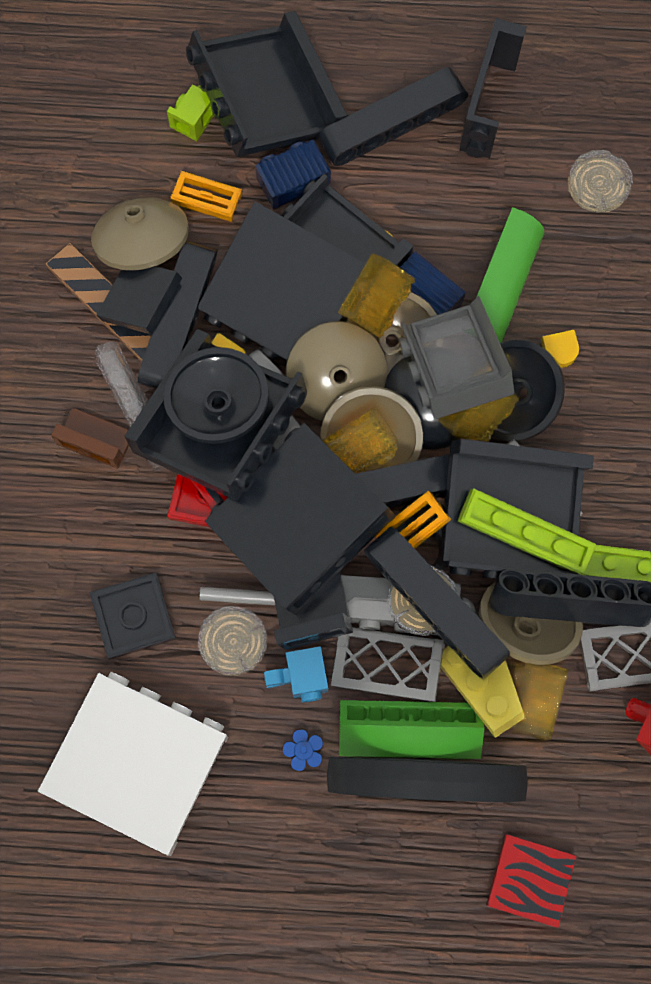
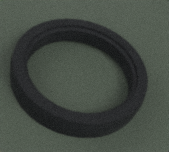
(427, 779)

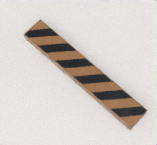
(92, 290)

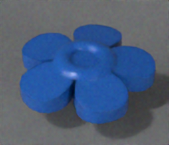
(303, 750)

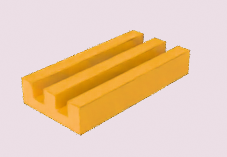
(203, 207)
(430, 529)

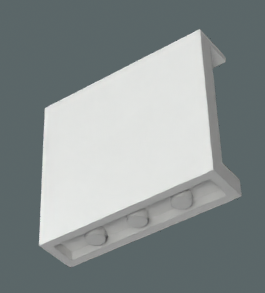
(134, 762)

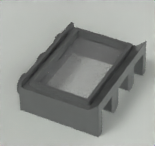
(456, 360)

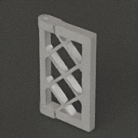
(613, 634)
(399, 689)

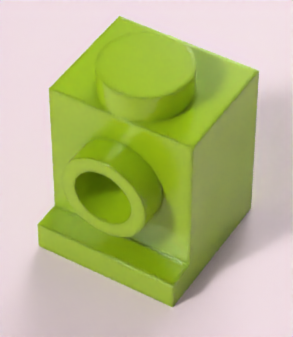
(191, 113)

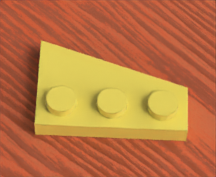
(491, 699)

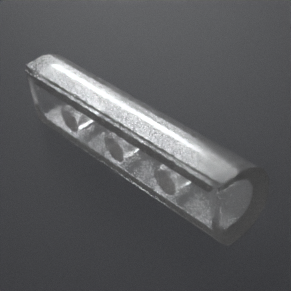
(122, 383)

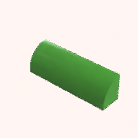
(510, 268)
(409, 729)

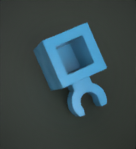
(304, 673)

